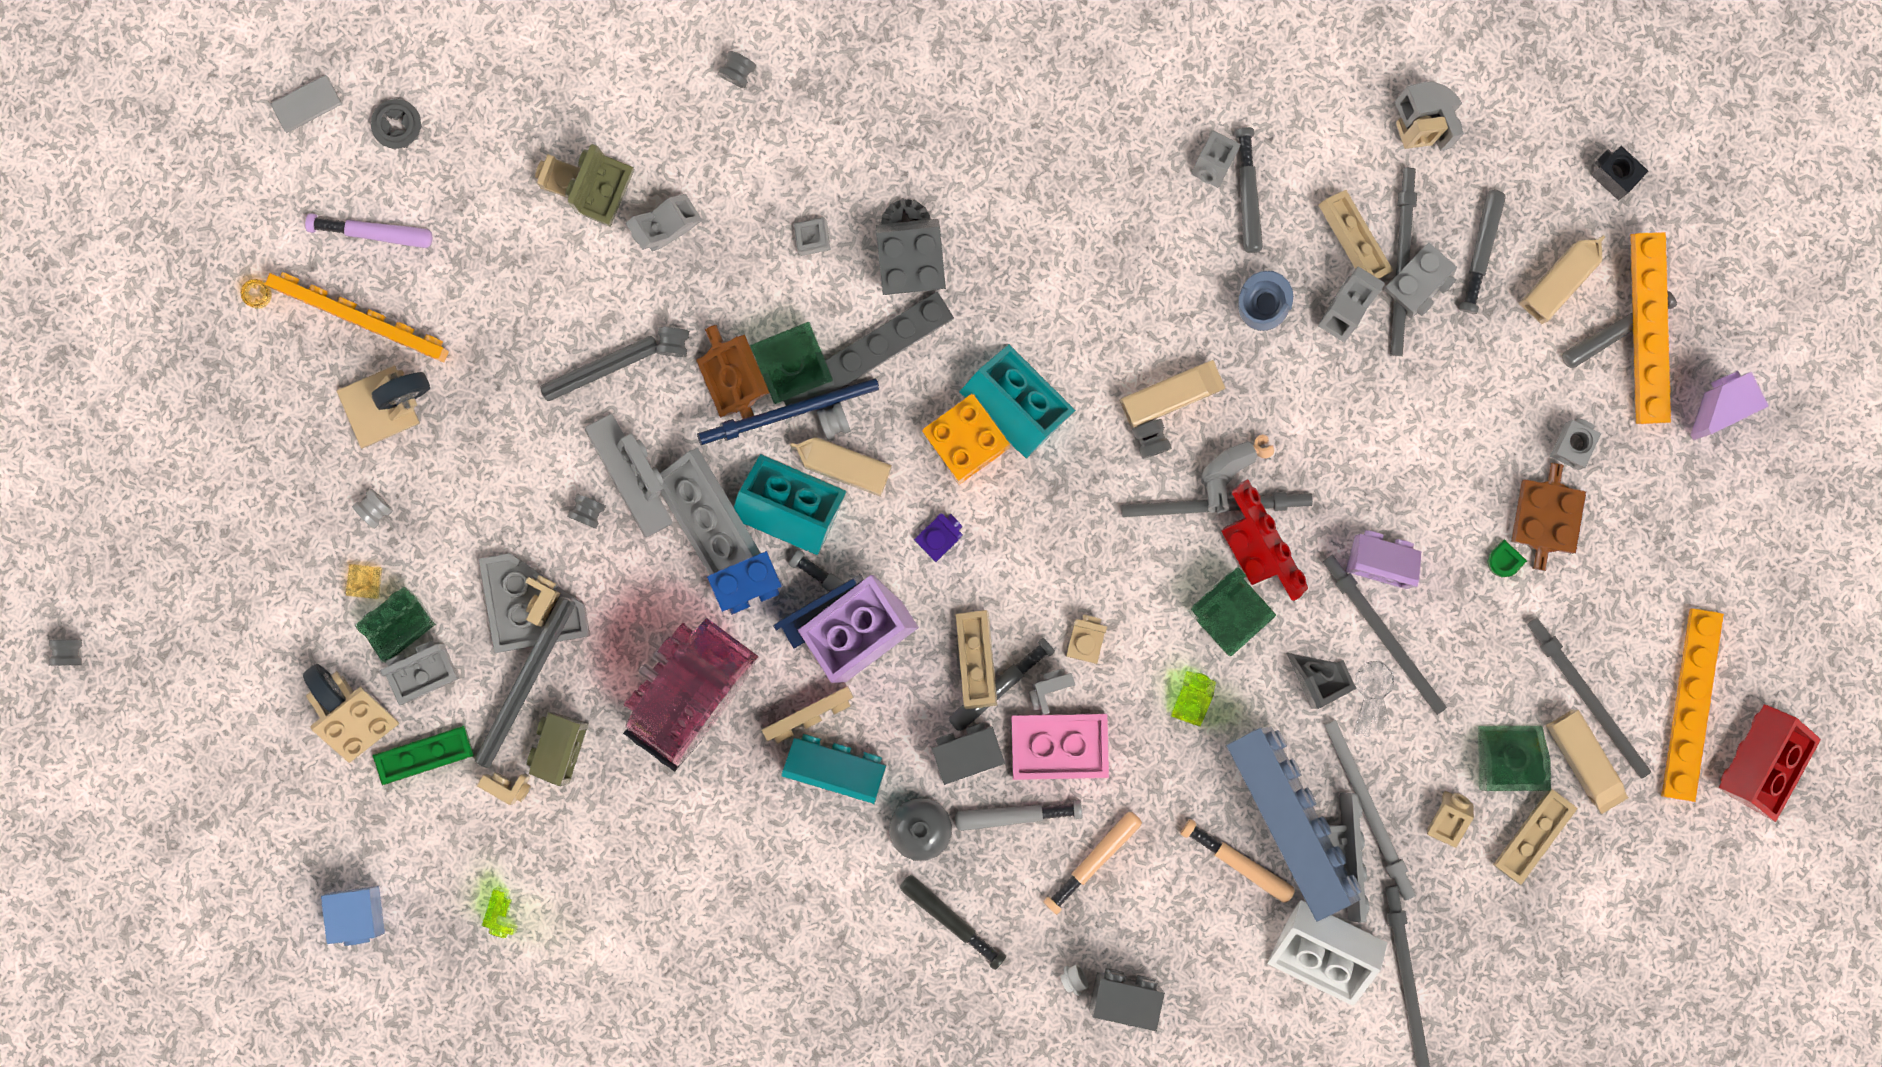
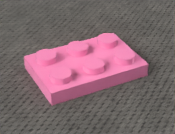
(1060, 746)

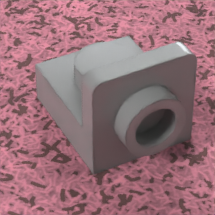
(1215, 159)

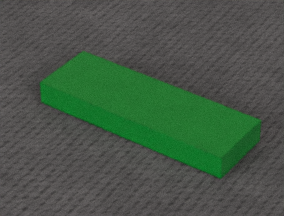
(423, 755)

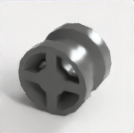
(737, 69)
(672, 341)
(586, 511)
(65, 652)

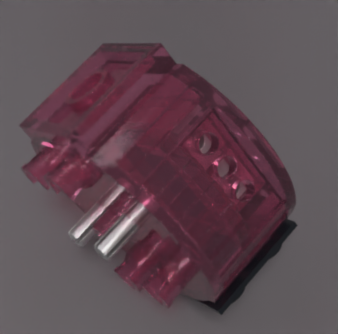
(686, 691)

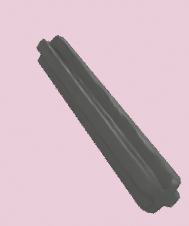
(599, 368)

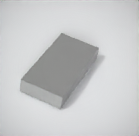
(306, 103)

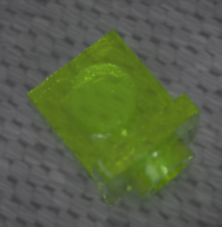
(499, 906)

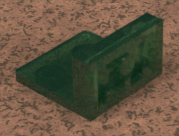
(1232, 612)

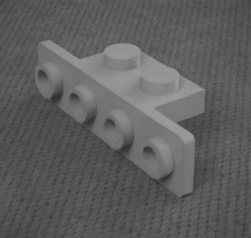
(631, 473)
(1352, 843)

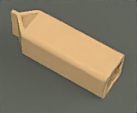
(1563, 279)
(1172, 394)
(843, 465)
(1587, 760)

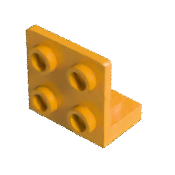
(966, 438)

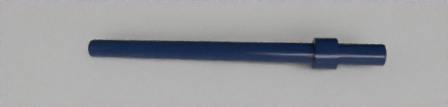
(731, 429)

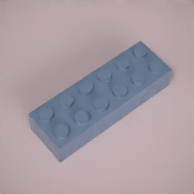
(1294, 822)

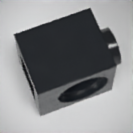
(1632, 171)

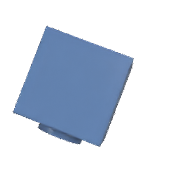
(353, 916)

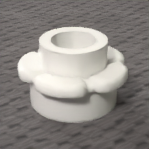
(1074, 979)

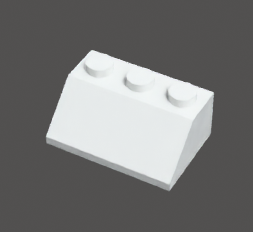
(1328, 954)

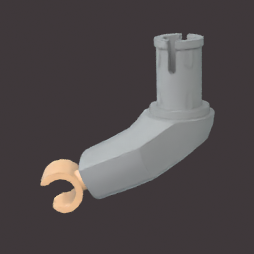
(1226, 465)

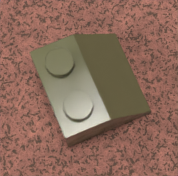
(557, 748)

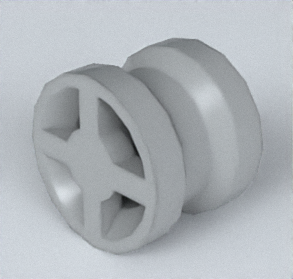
(833, 421)
(372, 508)

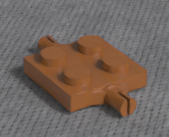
(731, 374)
(1548, 516)

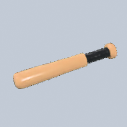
(1101, 853)
(1254, 872)

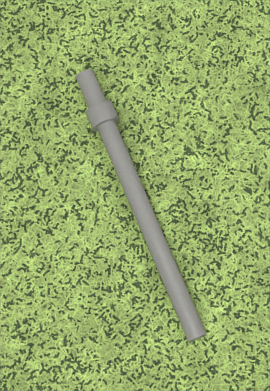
(1396, 867)

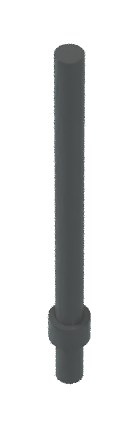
(1406, 201)
(1279, 502)
(1347, 584)
(1552, 647)
(1397, 920)

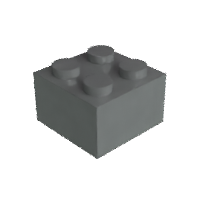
(910, 256)
(967, 754)
(1127, 1000)

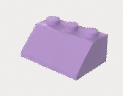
(857, 629)

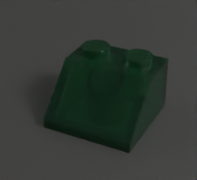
(791, 362)
(1513, 759)

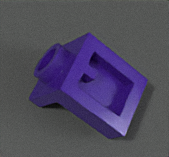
(940, 536)

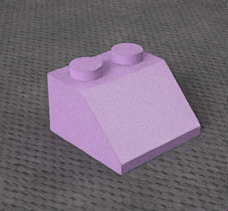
(1727, 403)
(1385, 561)

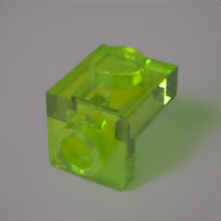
(1194, 698)

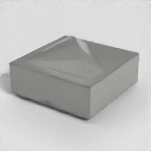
(812, 236)

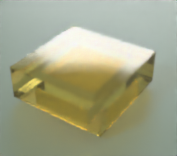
(364, 581)

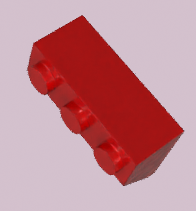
(1769, 762)

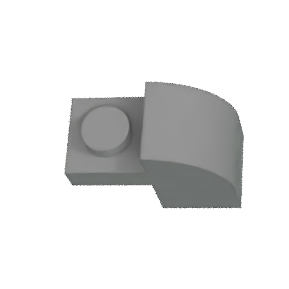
(1434, 101)
(664, 223)
(1351, 304)

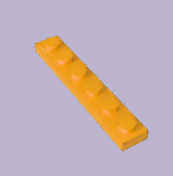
(346, 310)
(1650, 328)
(1692, 705)

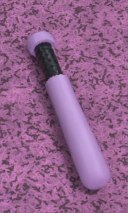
(374, 231)

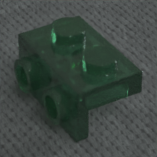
(395, 624)

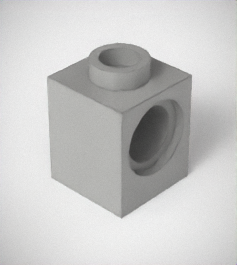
(1566, 453)

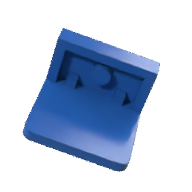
(744, 582)

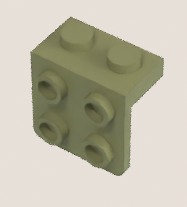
(598, 186)

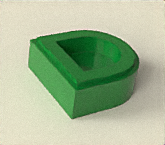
(1505, 560)

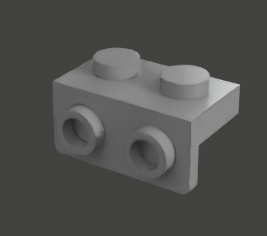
(1422, 280)
(420, 672)
(1053, 682)

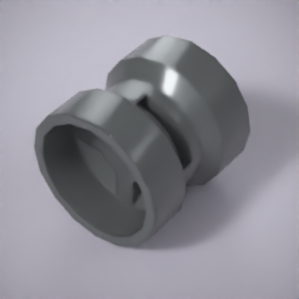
(1154, 445)

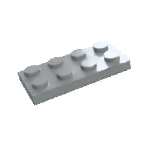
(706, 513)

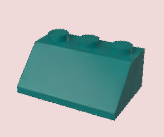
(1018, 400)
(788, 504)
(834, 768)

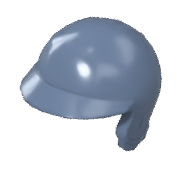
(1265, 300)

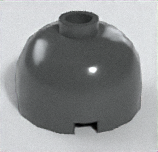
(920, 829)

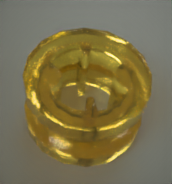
(265, 290)

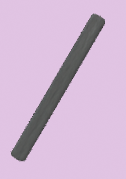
(525, 682)

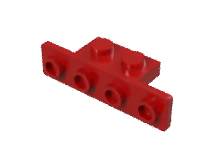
(1260, 545)

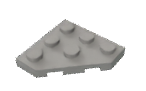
(507, 603)

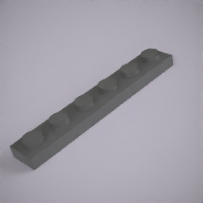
(882, 345)

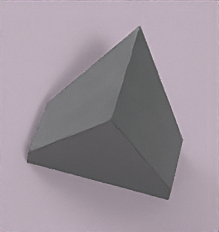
(1321, 679)

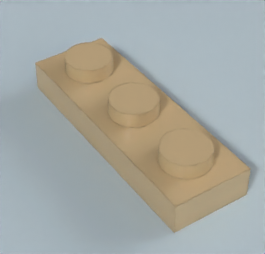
(1354, 234)
(976, 659)
(808, 716)
(1535, 836)

